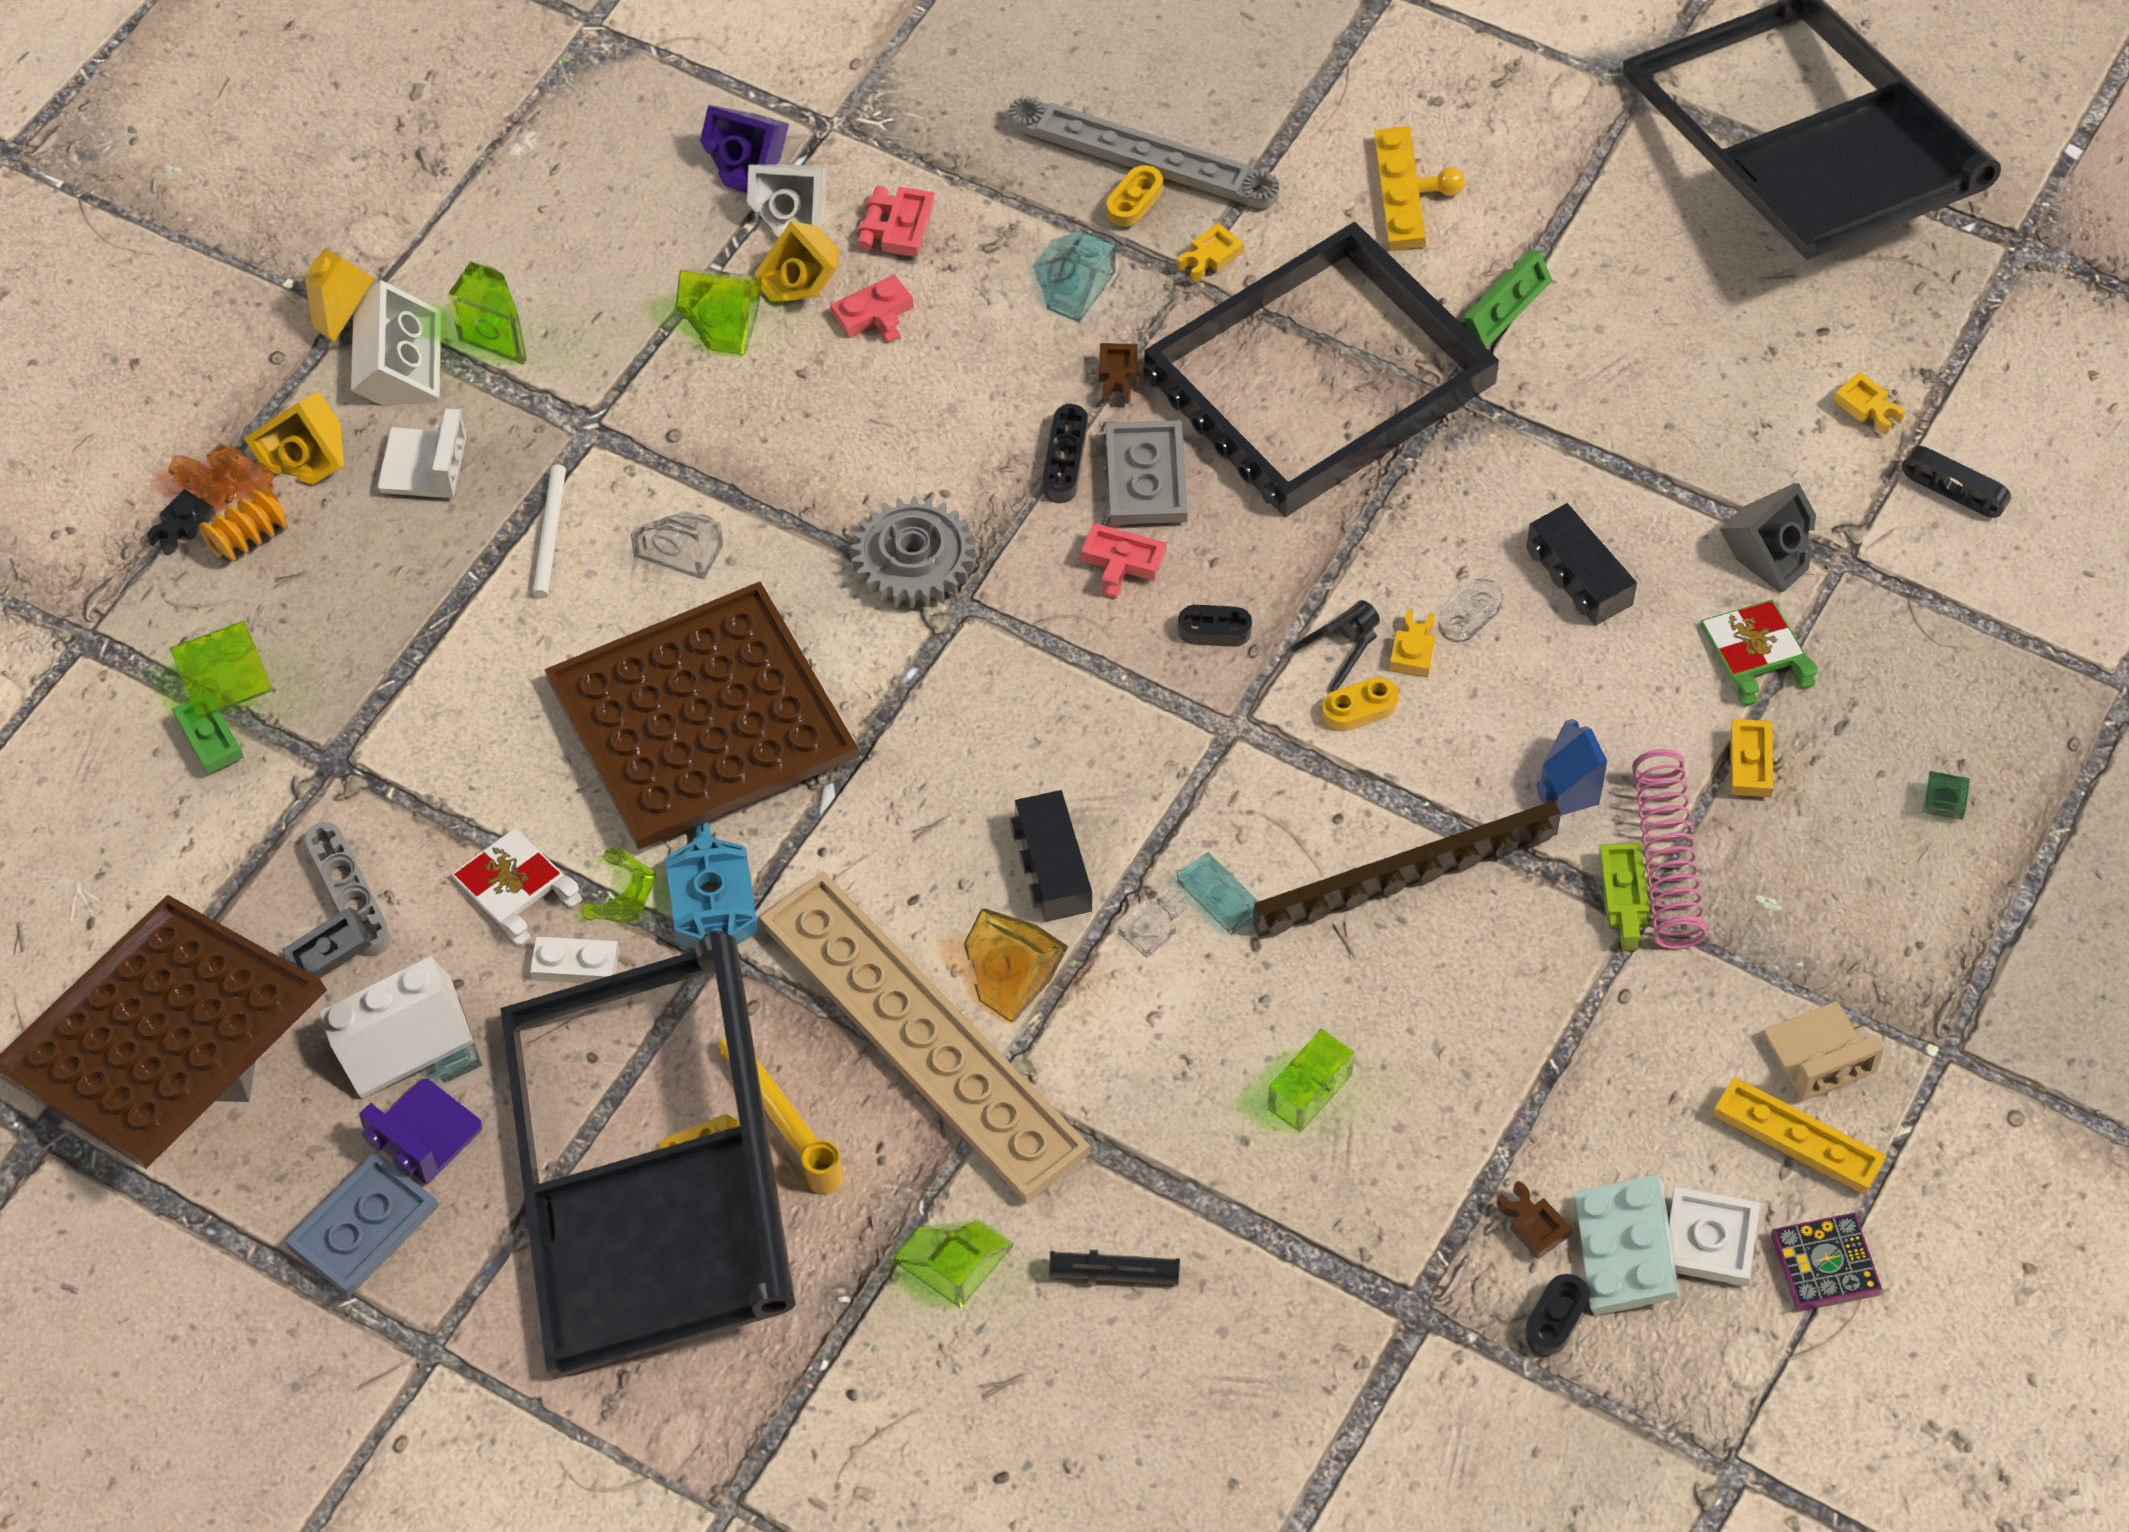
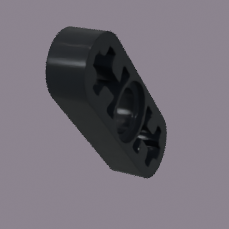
(1070, 466)
(1977, 492)

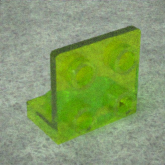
(221, 669)

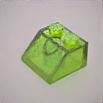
(486, 313)

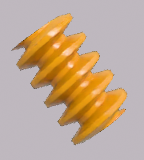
(243, 524)

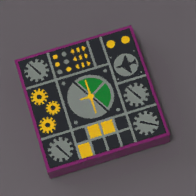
(1826, 1262)

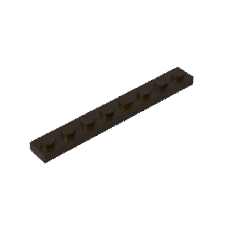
(1406, 868)

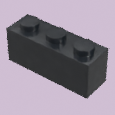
(1581, 564)
(1051, 856)

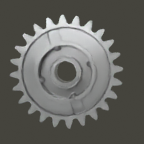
(939, 545)

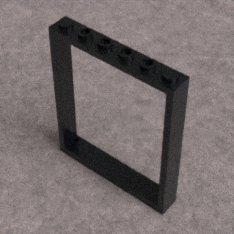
(1407, 293)

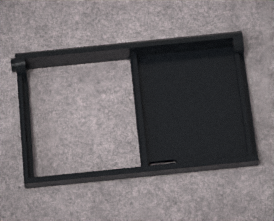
(1842, 167)
(662, 1238)

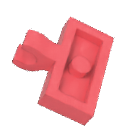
(872, 307)
(1121, 554)

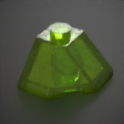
(720, 307)
(953, 1257)

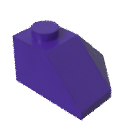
(741, 140)

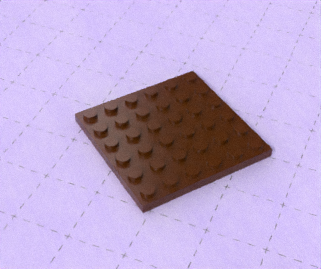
(700, 714)
(158, 1030)

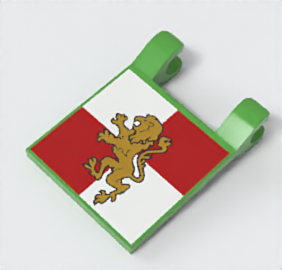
(1755, 643)

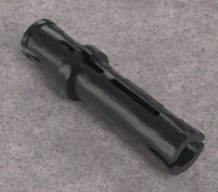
(1062, 1266)

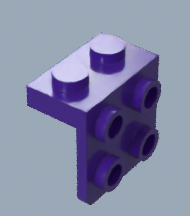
(421, 1130)

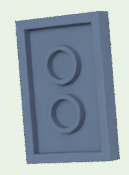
(361, 1224)

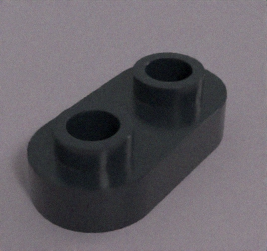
(1556, 1317)

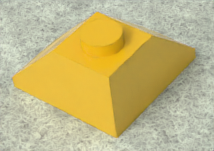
(798, 263)
(334, 292)
(301, 441)

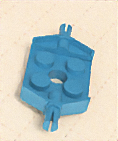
(700, 912)

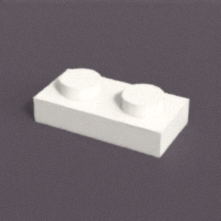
(573, 959)

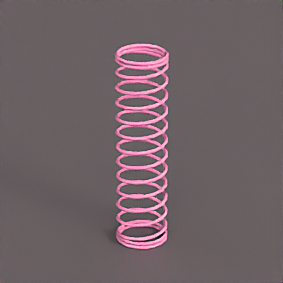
(1687, 919)

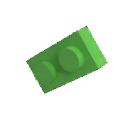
(208, 738)

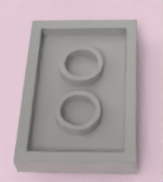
(1146, 472)

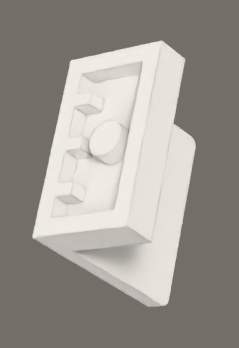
(424, 460)

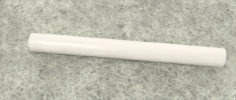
(549, 531)

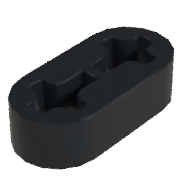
(1214, 625)

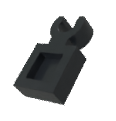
(179, 520)

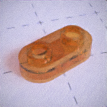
(245, 473)
(195, 475)

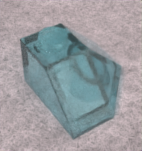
(1075, 272)

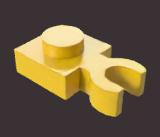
(1214, 249)
(1867, 399)
(1413, 647)

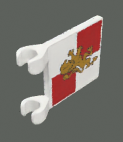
(510, 879)

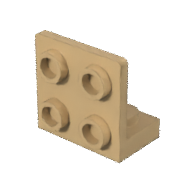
(1822, 1050)

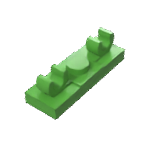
(1507, 298)

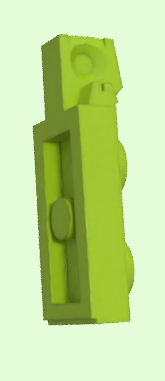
(1624, 891)

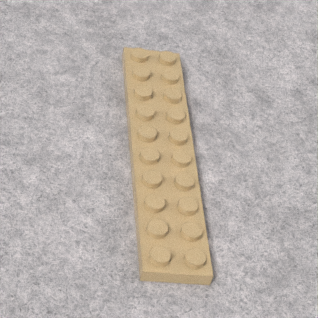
(925, 1037)

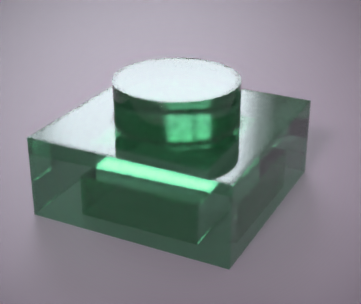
(1946, 795)

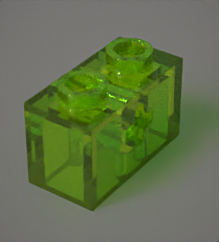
(1310, 1080)

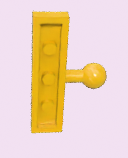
(1402, 187)

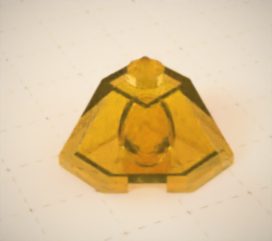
(1011, 961)

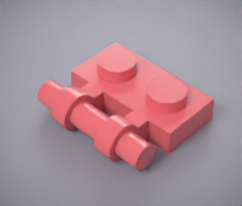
(906, 223)

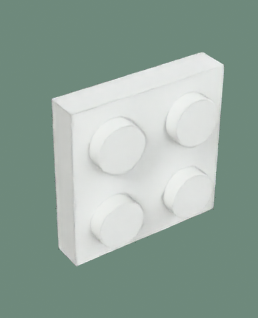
(1713, 1235)

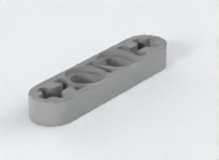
(350, 887)

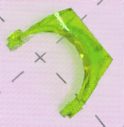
(631, 902)

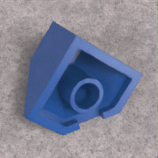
(1573, 770)

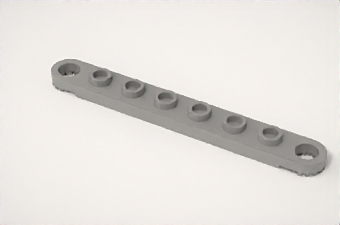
(1138, 148)

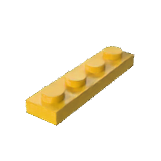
(1799, 1135)

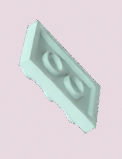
(1626, 1245)

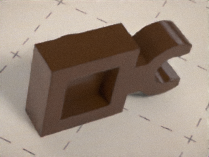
(1117, 369)
(1535, 1225)

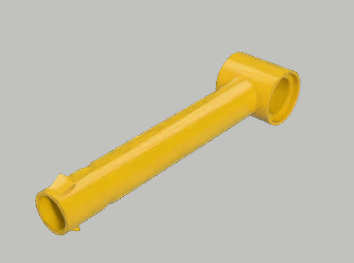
(798, 1134)

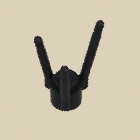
(1354, 623)

